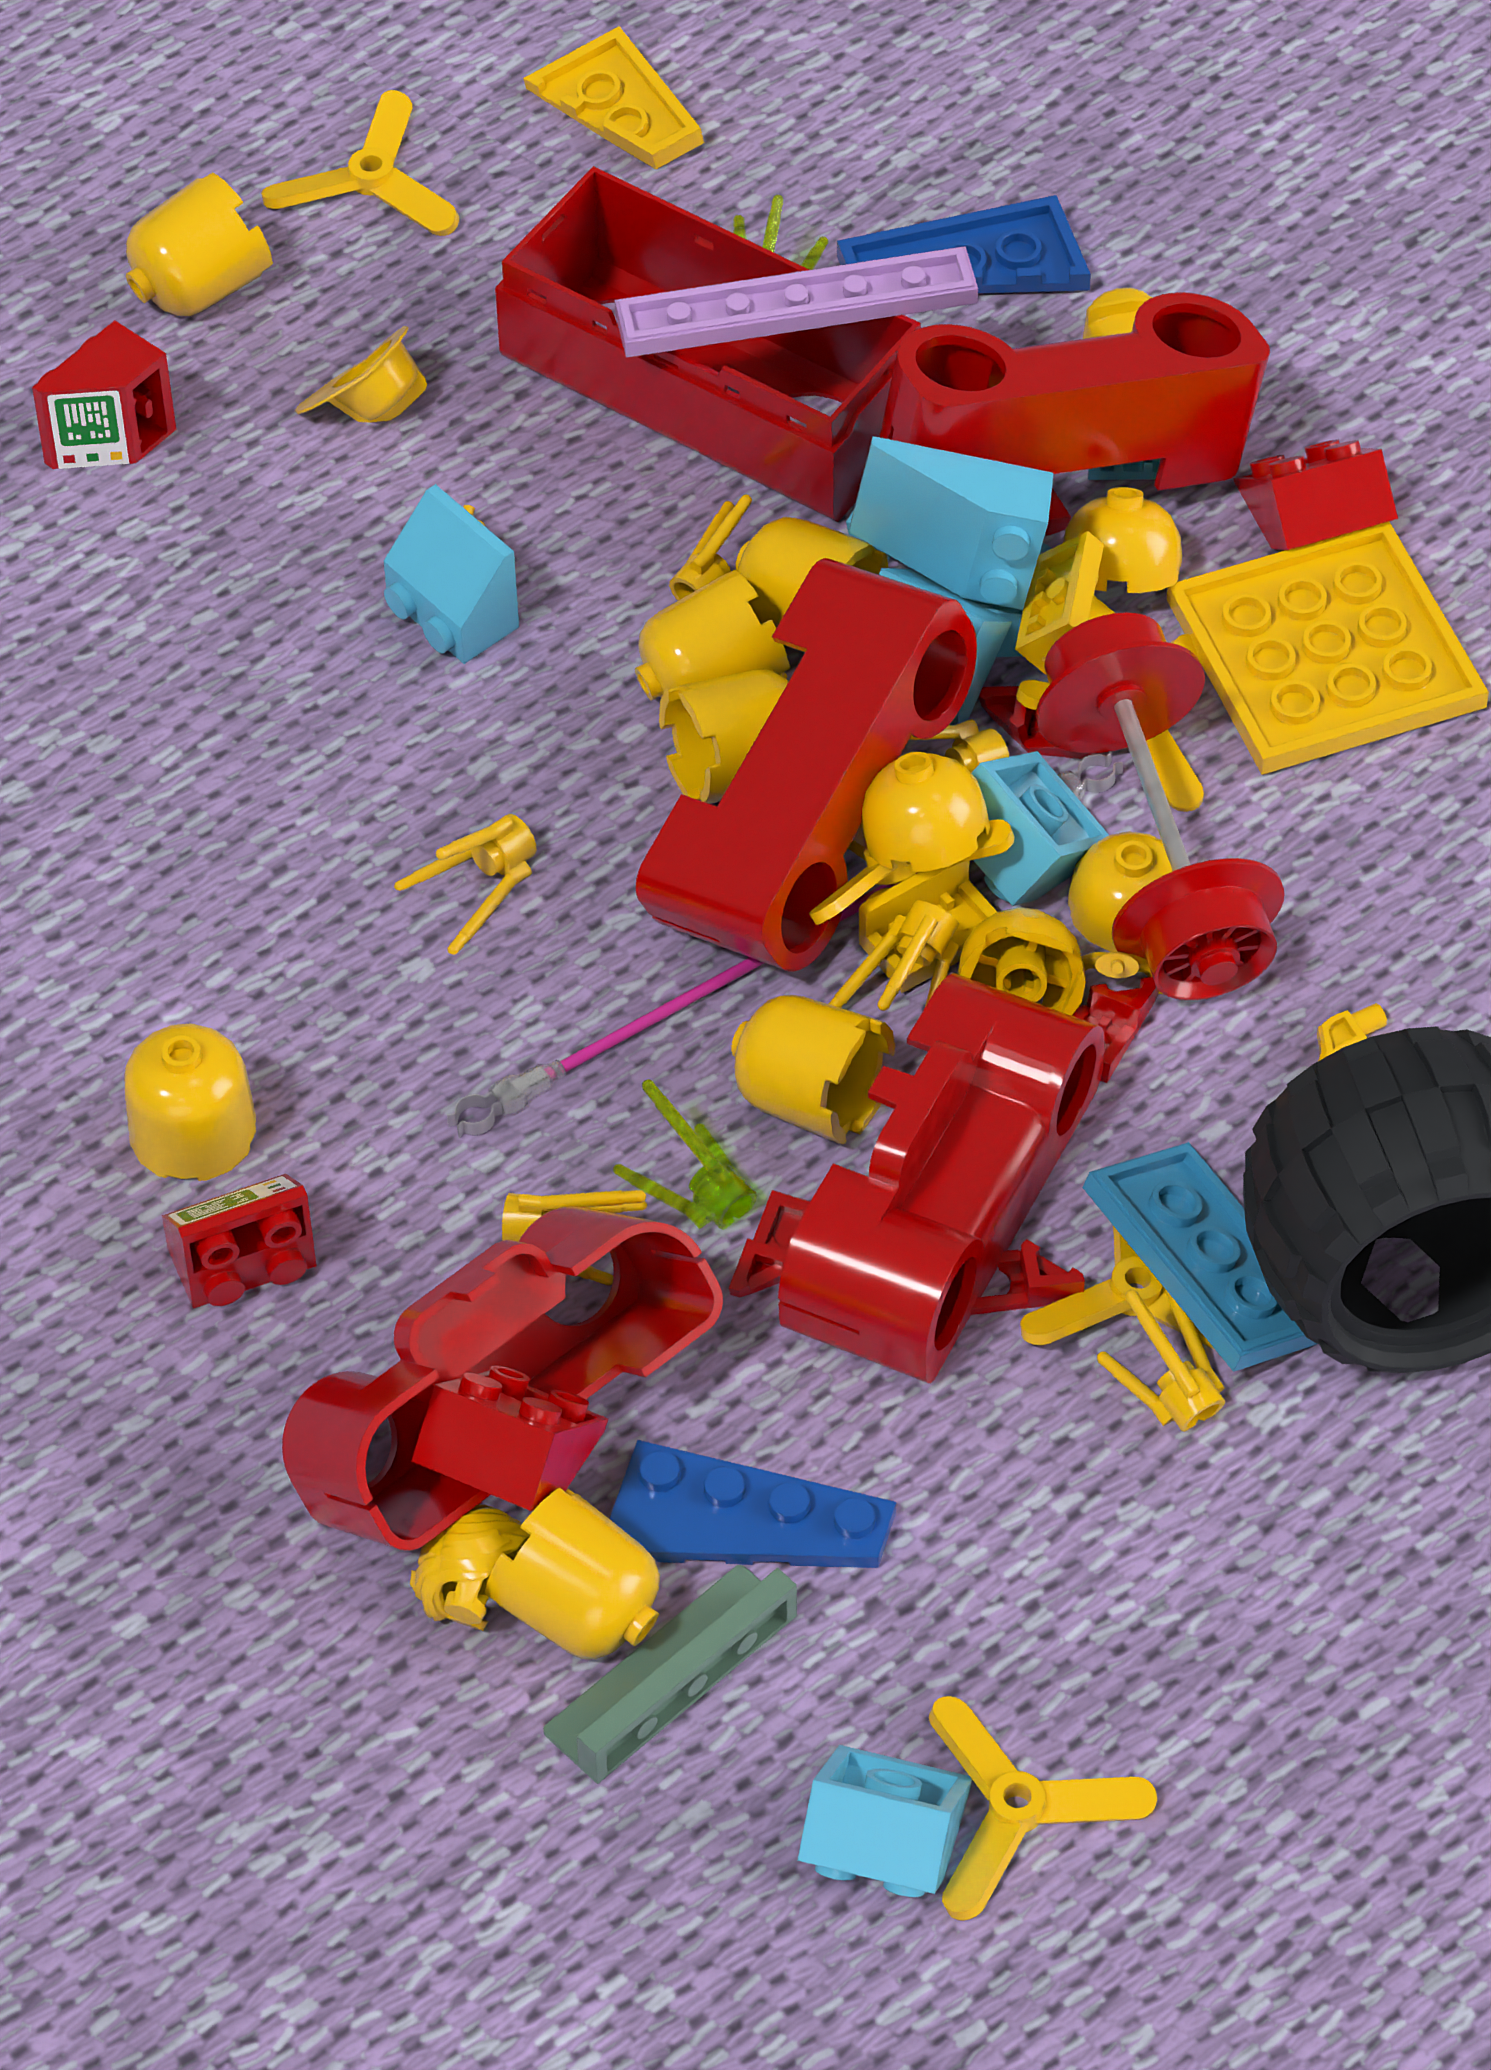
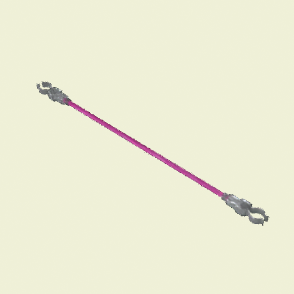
(519, 1090)

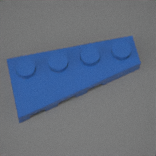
(1008, 246)
(739, 1514)

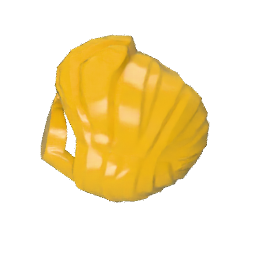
(459, 1562)

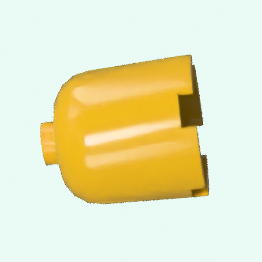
(194, 249)
(784, 554)
(707, 638)
(716, 727)
(811, 1064)
(188, 1103)
(578, 1579)

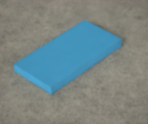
(1198, 1249)

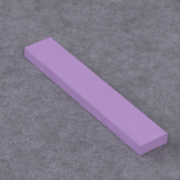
(796, 301)

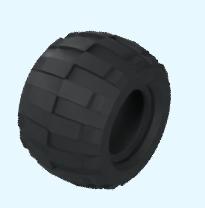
(1371, 1150)

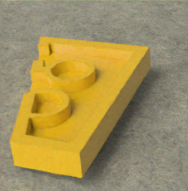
(619, 98)

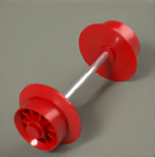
(1203, 921)

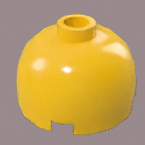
(1137, 540)
(923, 812)
(1109, 878)
(1026, 956)

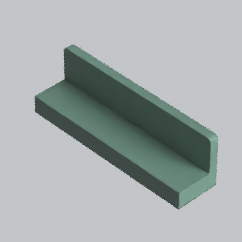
(672, 1670)

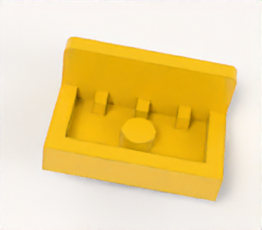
(943, 887)

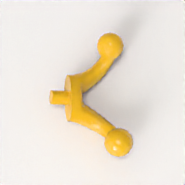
(1116, 964)

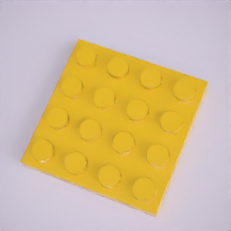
(1326, 647)

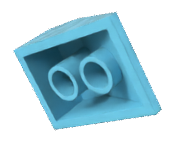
(955, 518)

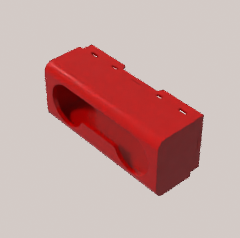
(627, 243)

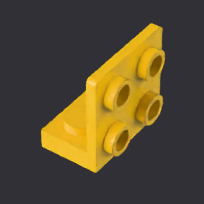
(1060, 596)

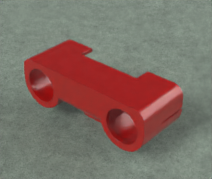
(1165, 391)
(873, 673)
(944, 1179)
(485, 1319)

